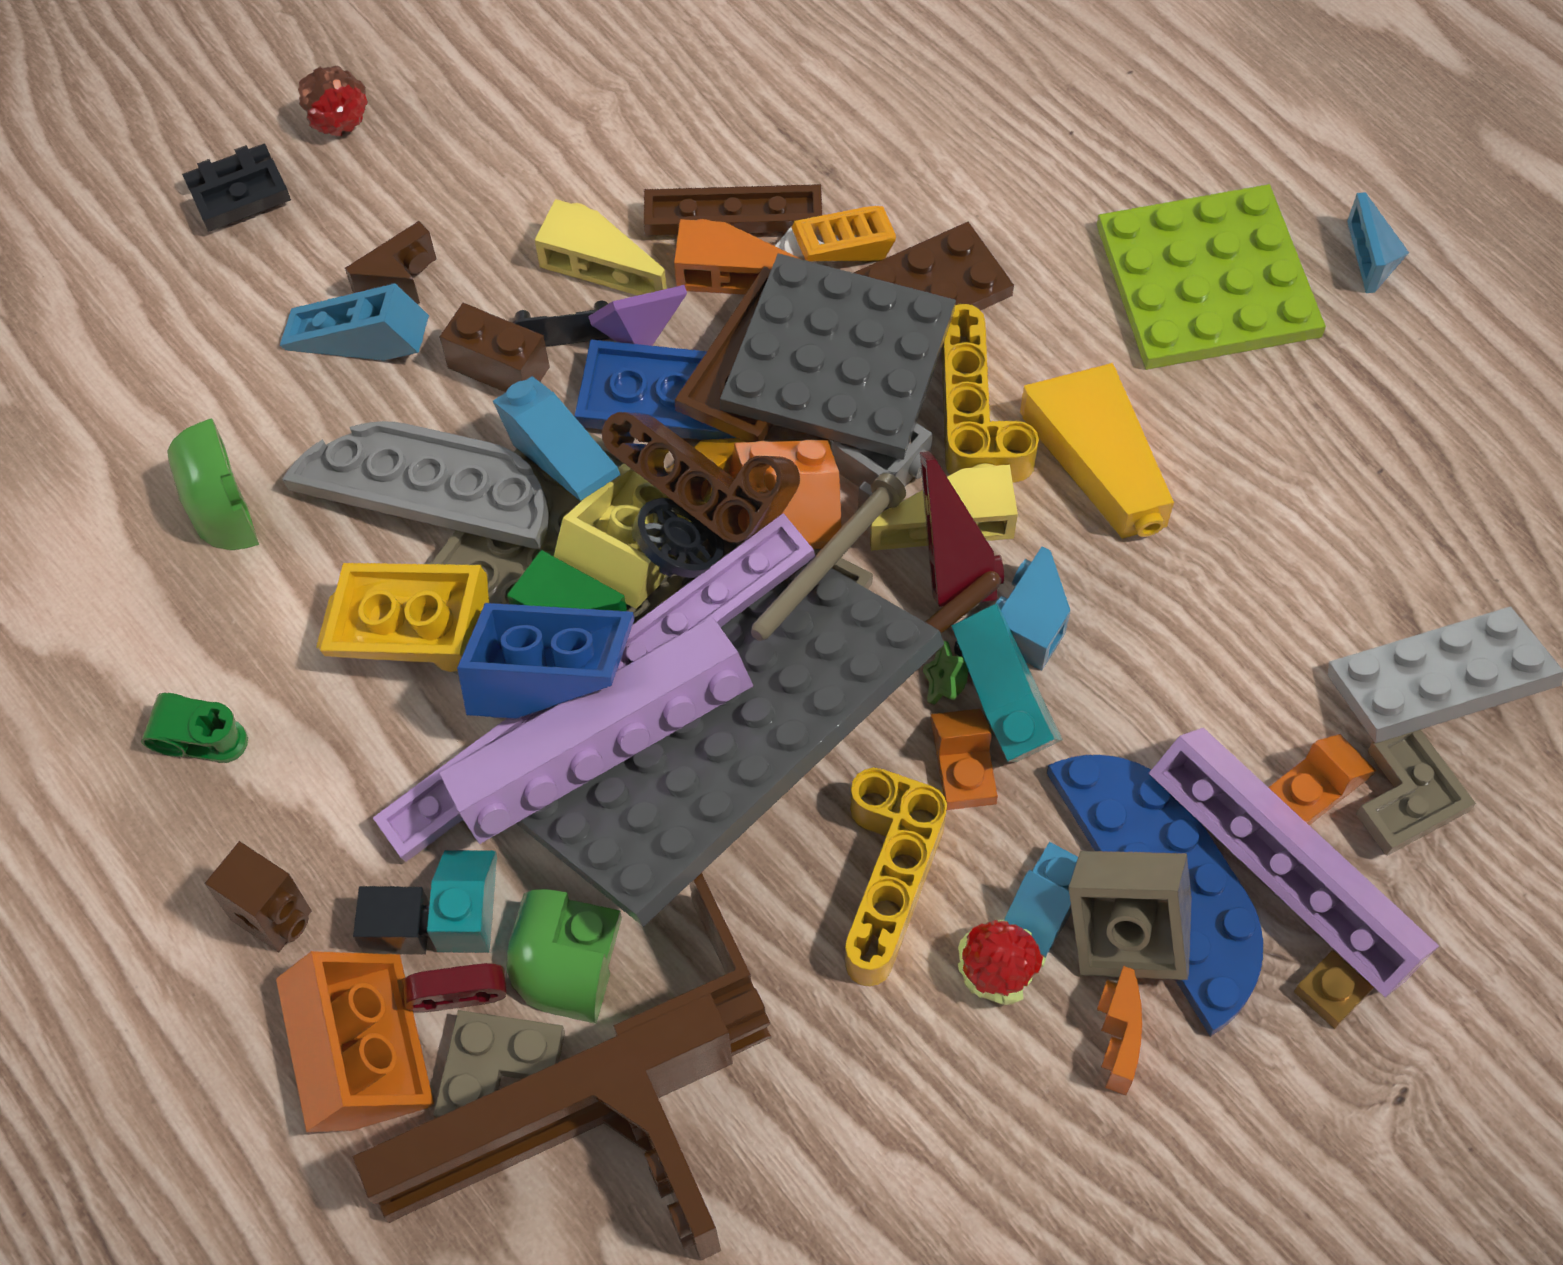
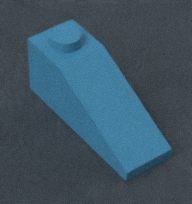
(363, 325)
(554, 438)

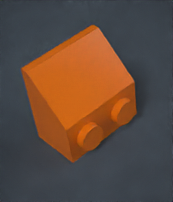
(816, 504)

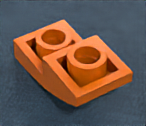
(1124, 1020)

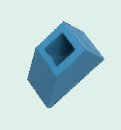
(1037, 609)

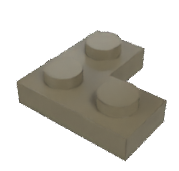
(1422, 797)
(493, 1047)

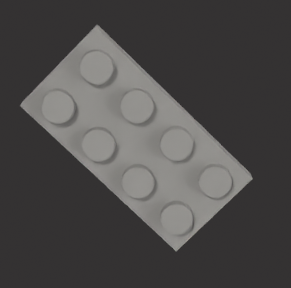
(1444, 674)

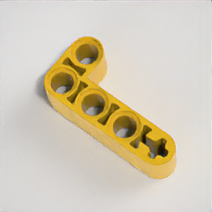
(971, 393)
(888, 880)

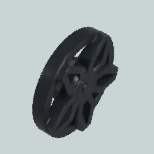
(677, 538)

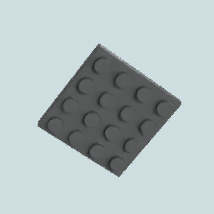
(838, 356)

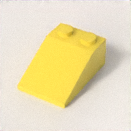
(599, 537)

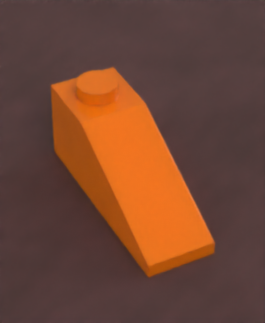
(720, 257)

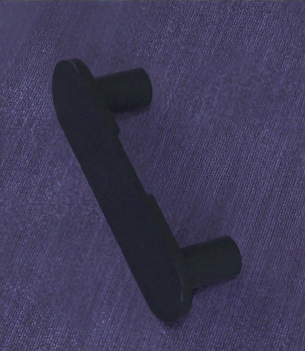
(563, 328)

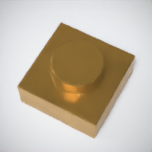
(1333, 989)

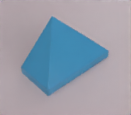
(1374, 243)

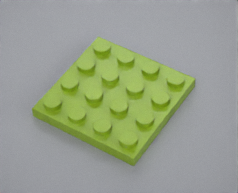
(1209, 276)

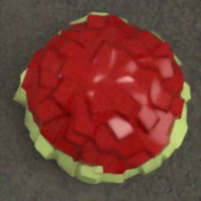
(999, 961)

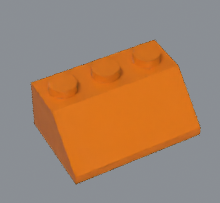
(352, 1040)

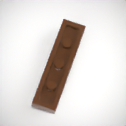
(746, 207)

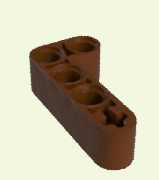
(693, 468)

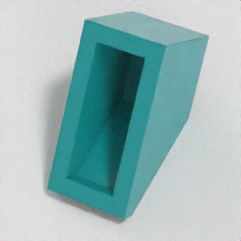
(463, 901)

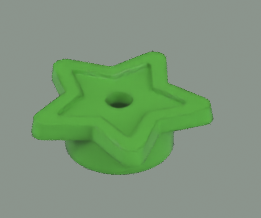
(945, 675)

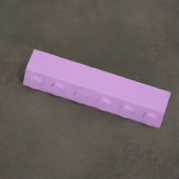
(596, 730)
(1293, 860)

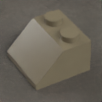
(1132, 913)

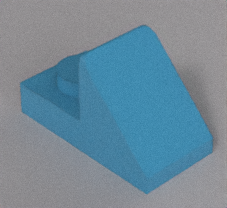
(1044, 897)

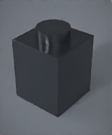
(391, 920)

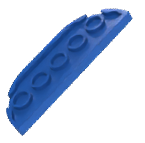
(1131, 812)

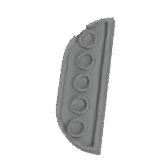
(428, 480)

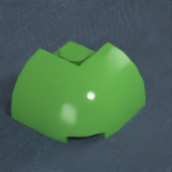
(209, 488)
(562, 953)

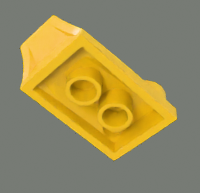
(404, 612)

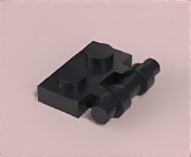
(236, 186)

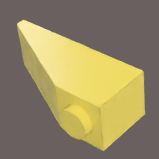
(592, 249)
(984, 491)

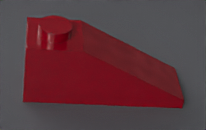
(955, 542)

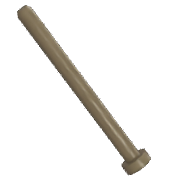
(886, 492)

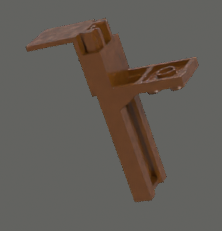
(602, 1085)

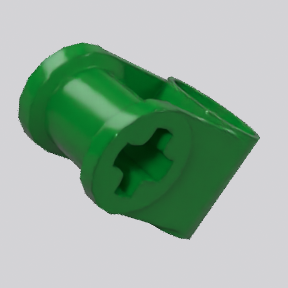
(194, 729)

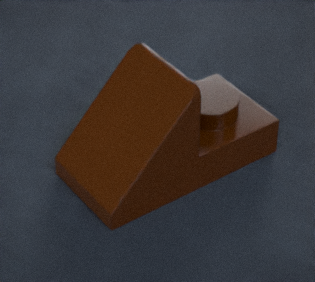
(394, 262)

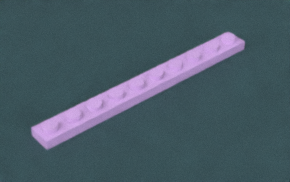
(719, 593)

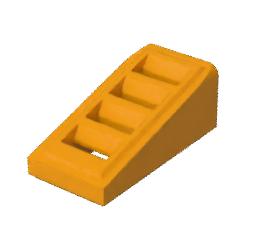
(868, 223)

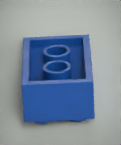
(539, 657)

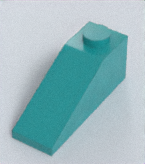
(1005, 685)

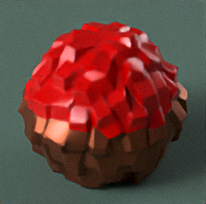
(332, 100)

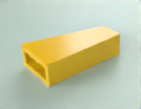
(1101, 446)

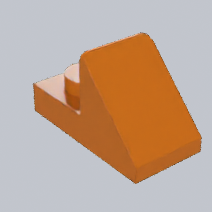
(964, 758)
(1323, 778)

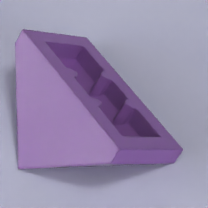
(639, 317)

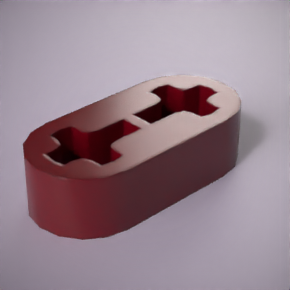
(454, 987)

